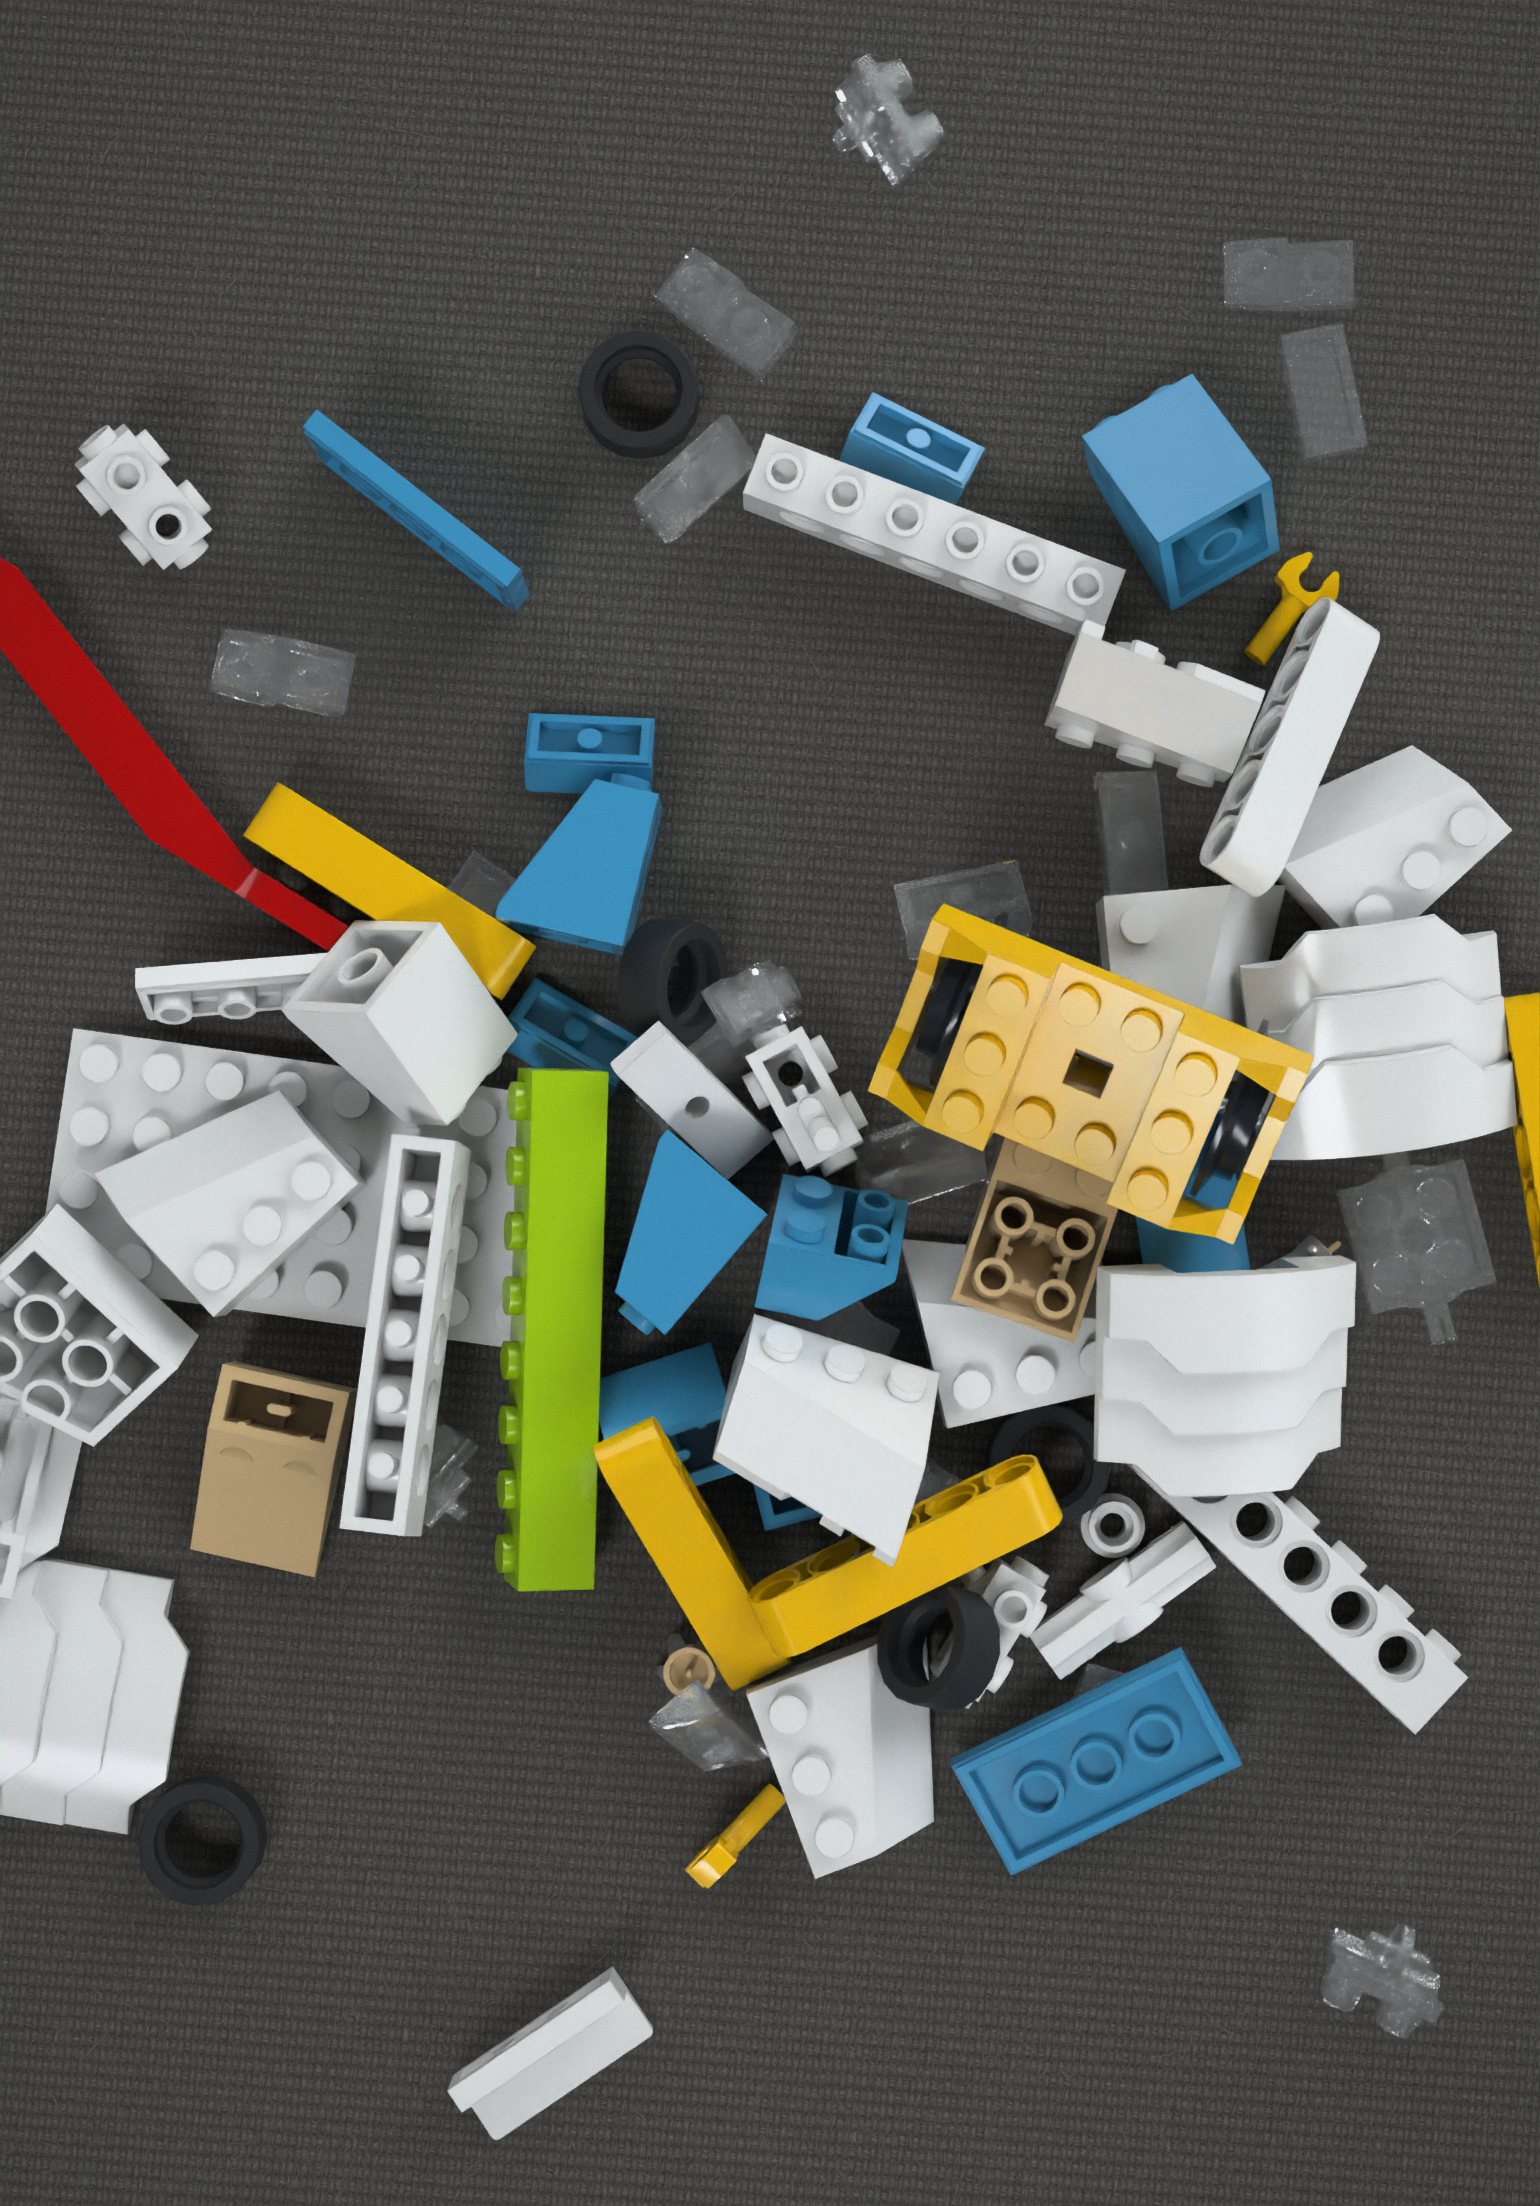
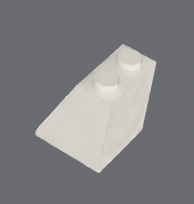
(404, 1017)

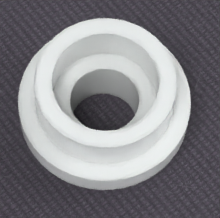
(1127, 1539)

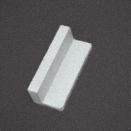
(551, 2055)

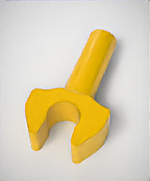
(1293, 604)
(723, 1850)

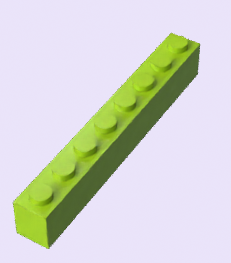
(553, 1328)

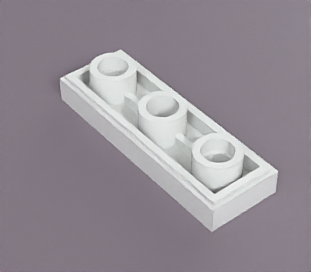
(221, 988)
(692, 1100)

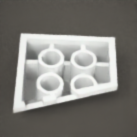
(1151, 710)
(1388, 841)
(1189, 942)
(233, 1197)
(81, 1331)
(987, 1361)
(829, 1429)
(846, 1755)

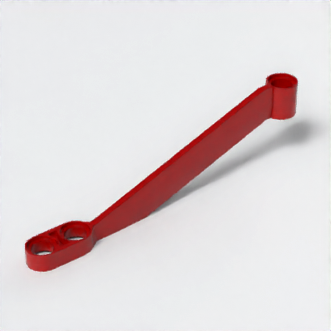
(133, 761)

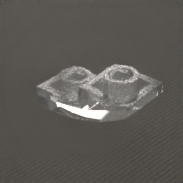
(1289, 276)
(726, 314)
(282, 671)
(753, 1002)

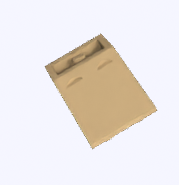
(1035, 1241)
(271, 1467)

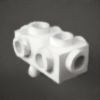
(128, 478)
(815, 1120)
(1015, 1597)

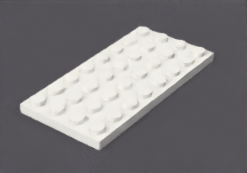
(143, 1092)

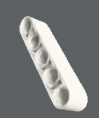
(1289, 747)

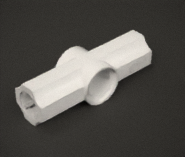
(1122, 1599)

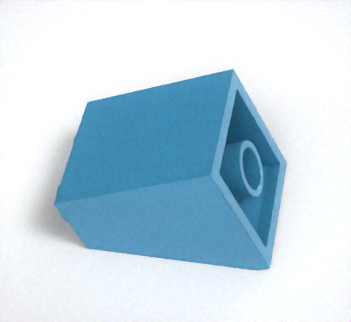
(1184, 490)
(591, 869)
(681, 1236)

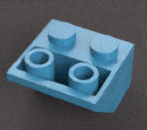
(829, 1247)
(682, 1394)

